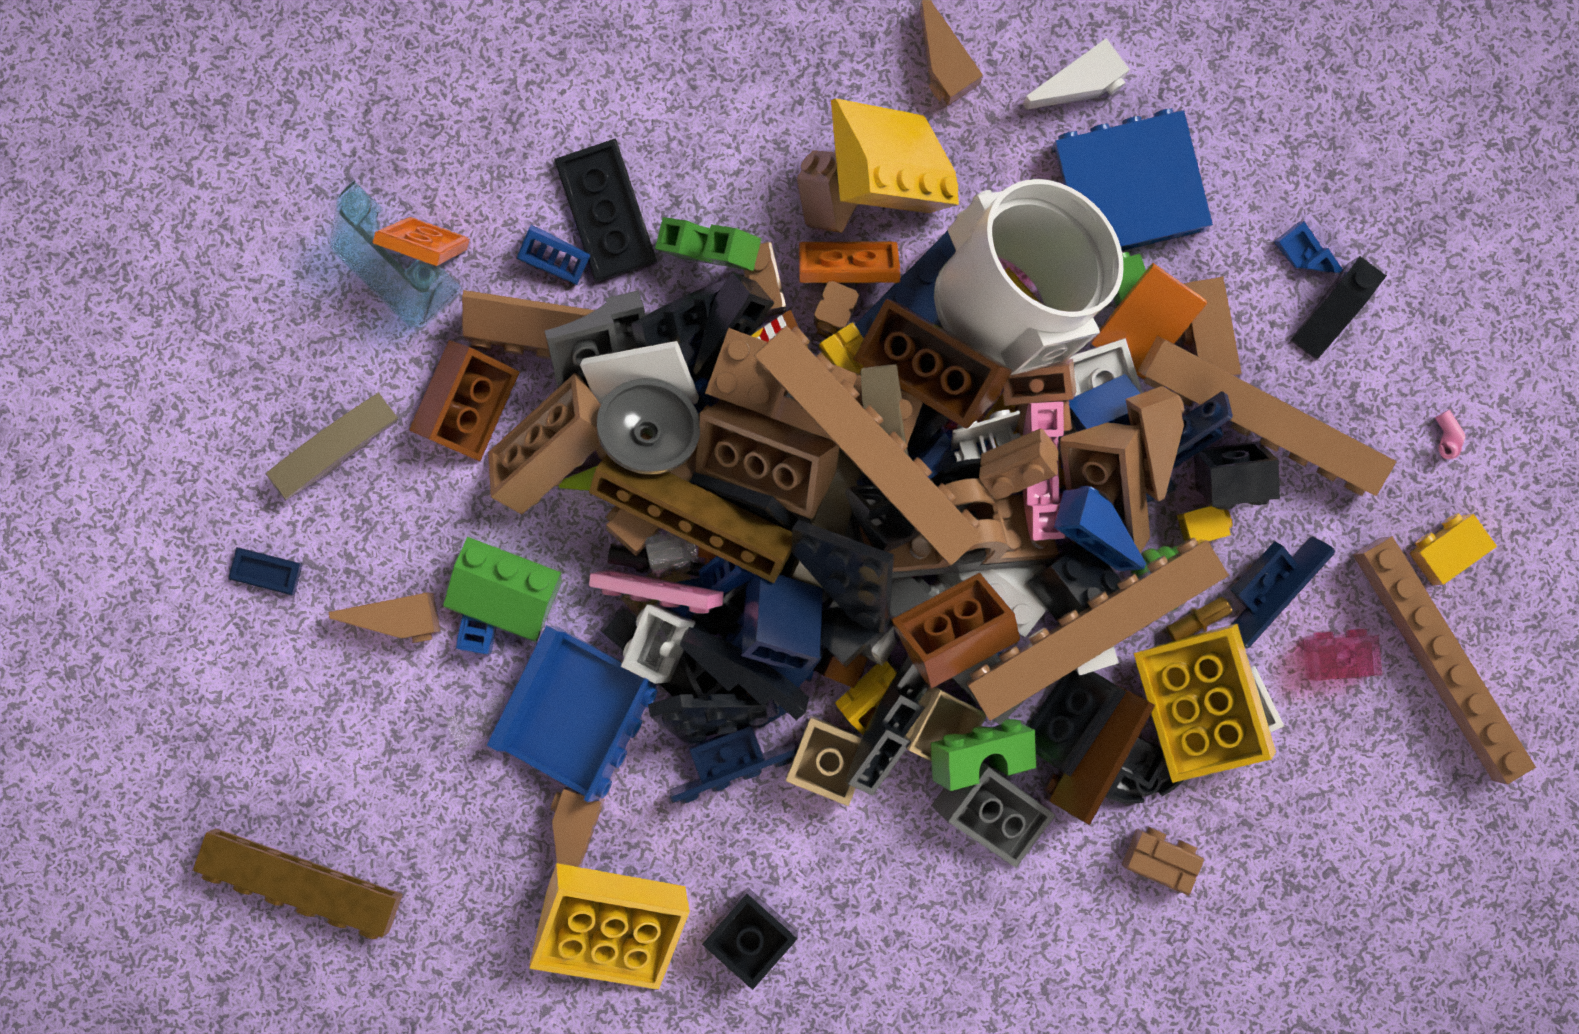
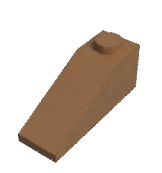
(948, 62)
(1161, 427)
(400, 617)
(573, 825)

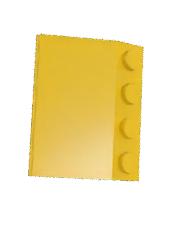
(890, 159)
(1205, 704)
(609, 926)

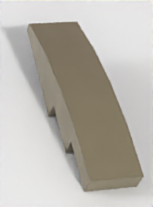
(331, 446)

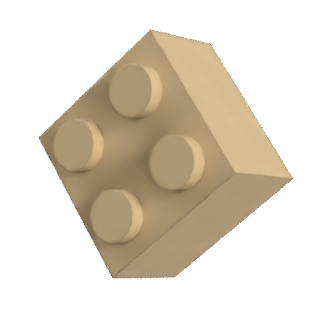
(825, 760)

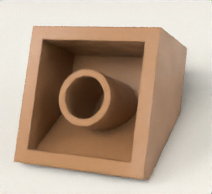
(820, 193)

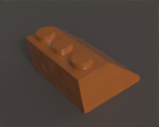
(464, 400)
(956, 629)

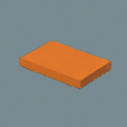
(421, 240)
(849, 262)
(1151, 308)

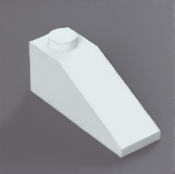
(1085, 78)

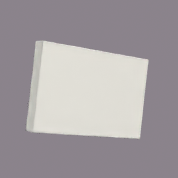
(655, 362)

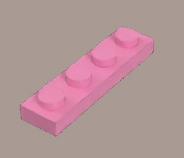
(646, 588)

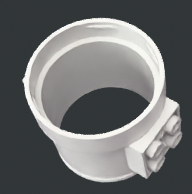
(1058, 244)

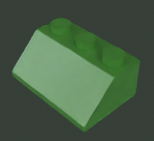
(502, 589)

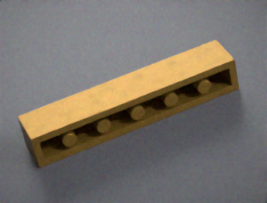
(696, 517)
(297, 883)

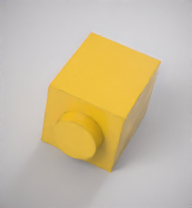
(1205, 524)

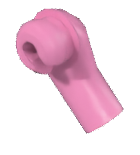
(1452, 436)

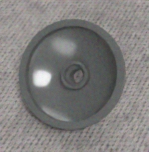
(649, 409)

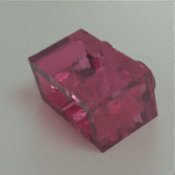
(1362, 656)

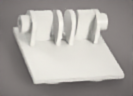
(999, 426)

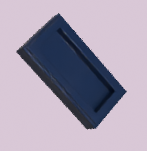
(265, 571)

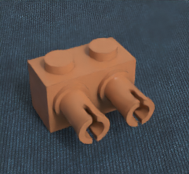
(1044, 384)

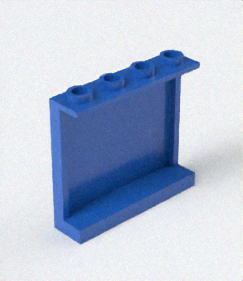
(1139, 177)
(573, 713)

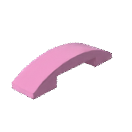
(1042, 499)

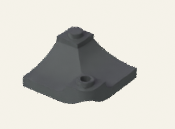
(596, 334)

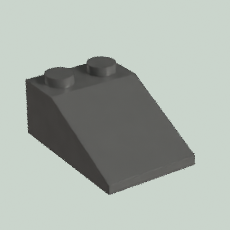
(996, 814)

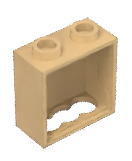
(941, 717)

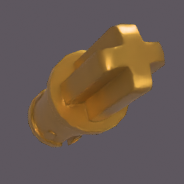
(1199, 619)

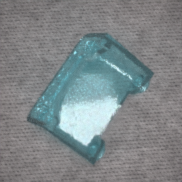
(411, 294)

